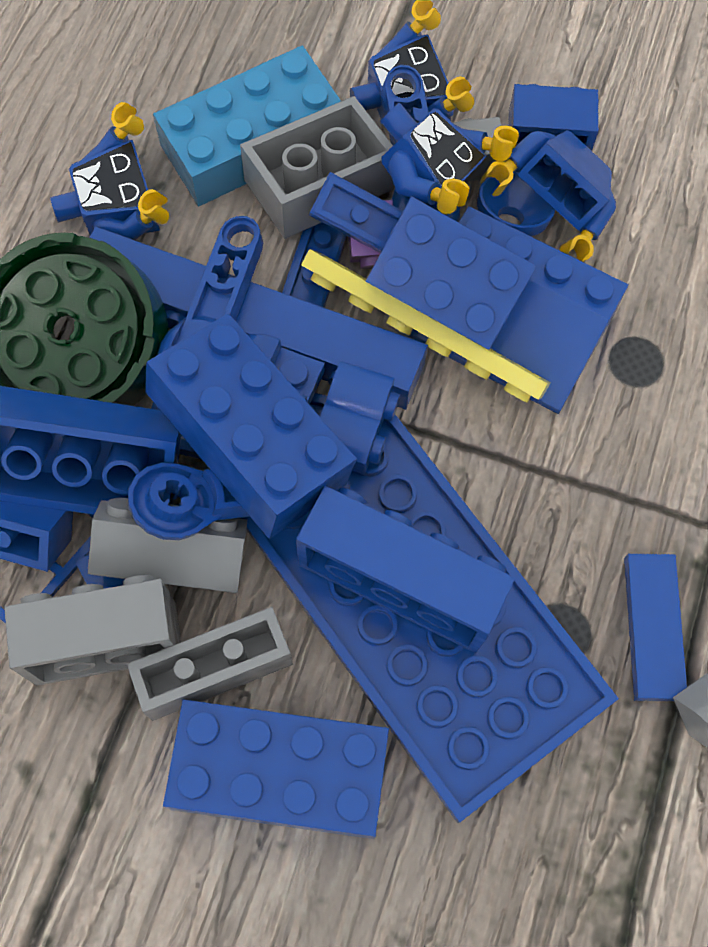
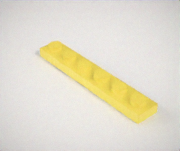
(480, 361)

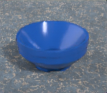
(518, 201)

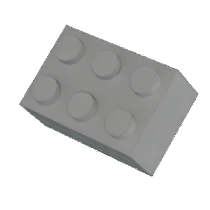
(293, 162)
(90, 629)

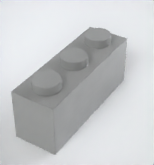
(202, 561)
(210, 664)

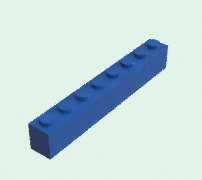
(297, 323)

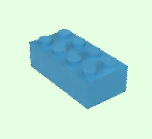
(207, 128)

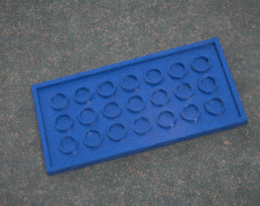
(456, 712)

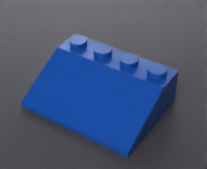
(555, 316)

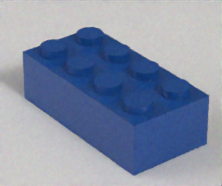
(248, 424)
(77, 449)
(403, 568)
(277, 769)

